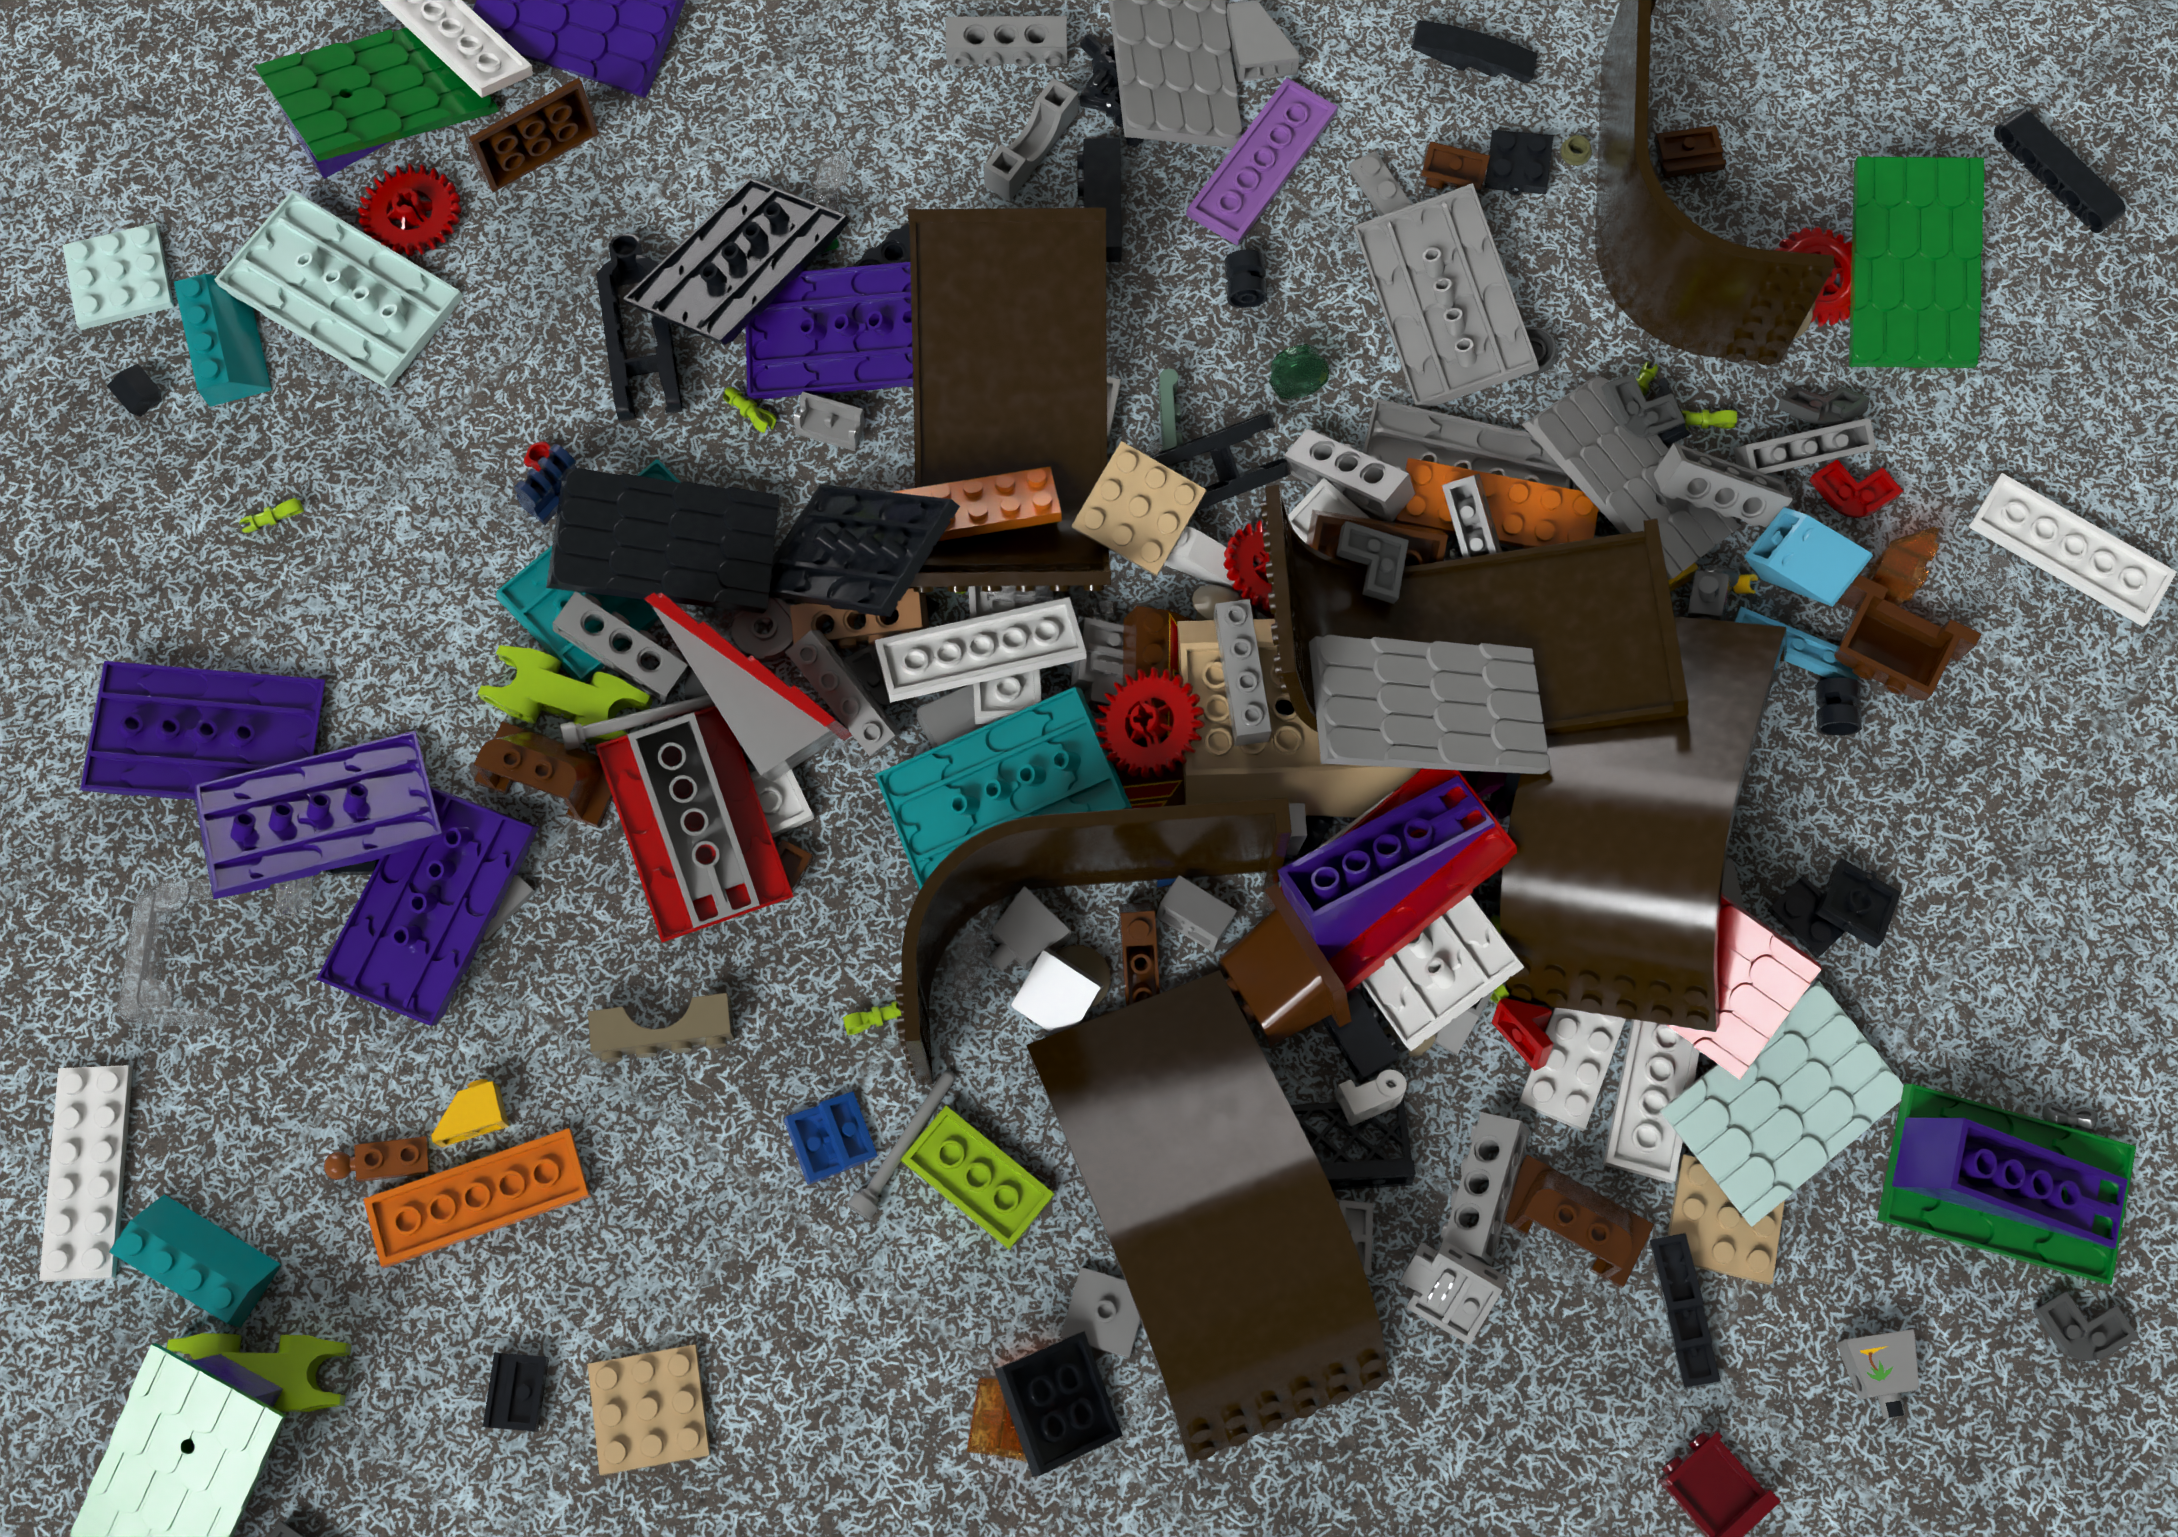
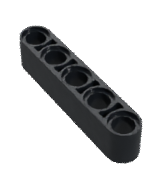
(2060, 169)

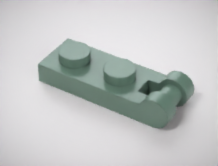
(1169, 410)

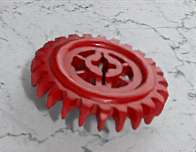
(404, 196)
(1815, 242)
(1239, 555)
(1137, 704)

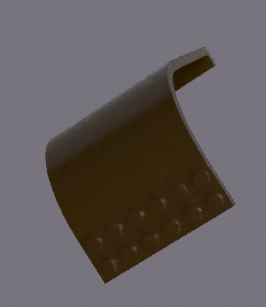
(1660, 263)
(1011, 381)
(1585, 607)
(1631, 843)
(1069, 853)
(1214, 1214)

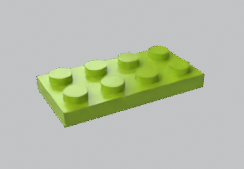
(977, 1177)

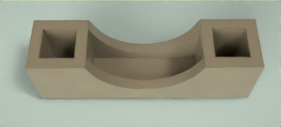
(705, 1022)

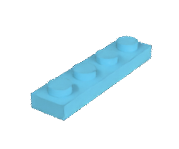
(1803, 648)

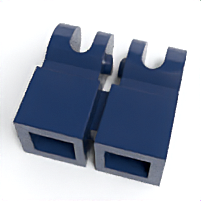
(540, 489)

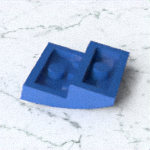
(830, 1138)

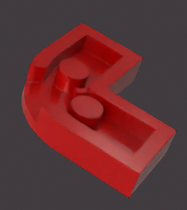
(1855, 498)

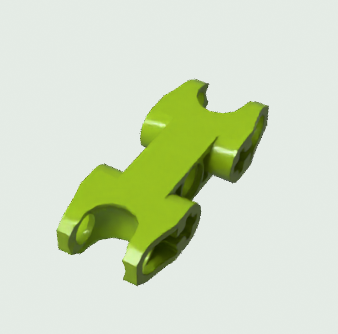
(542, 688)
(290, 1368)

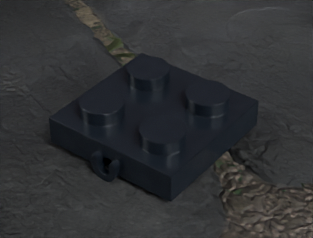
(1519, 162)
(1858, 903)

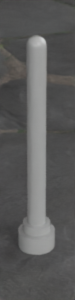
(576, 734)
(865, 1201)

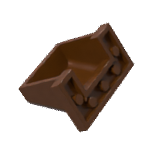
(1896, 644)
(546, 766)
(1283, 975)
(1580, 1217)

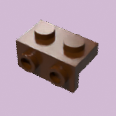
(1453, 167)

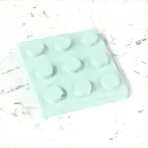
(118, 276)

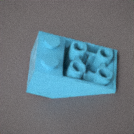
(1806, 557)

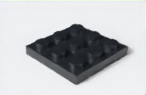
(1058, 1403)

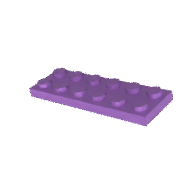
(1261, 161)

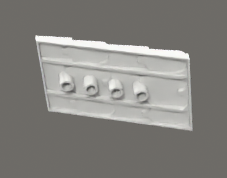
(1440, 970)

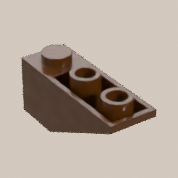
(1139, 951)

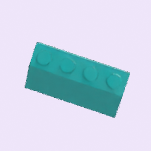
(221, 341)
(196, 1260)

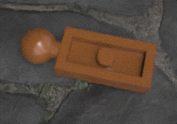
(381, 1160)

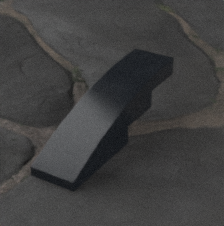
(1470, 48)
(1684, 1311)

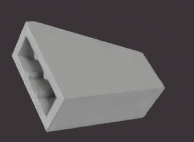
(1258, 43)

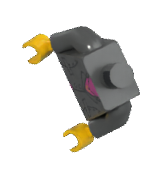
(1713, 592)

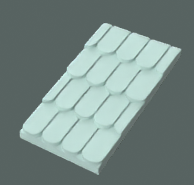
(339, 289)
(1790, 1111)

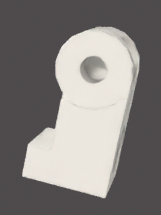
(1372, 1097)

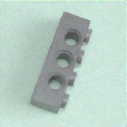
(1018, 31)
(1807, 447)
(1357, 476)
(1721, 486)
(1471, 517)
(586, 608)
(1242, 672)
(843, 692)
(1492, 1205)

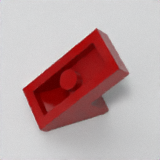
(1524, 1029)

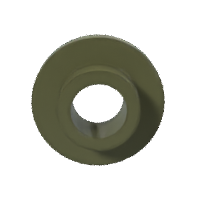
(1576, 143)

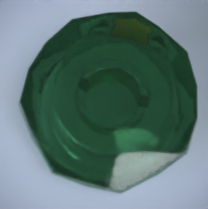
(1298, 372)

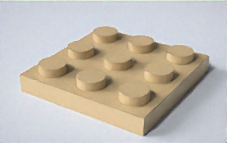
(1139, 508)
(1717, 1231)
(648, 1410)

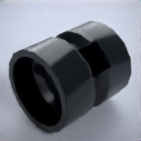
(1245, 278)
(1838, 706)

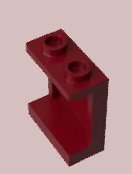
(1716, 1488)

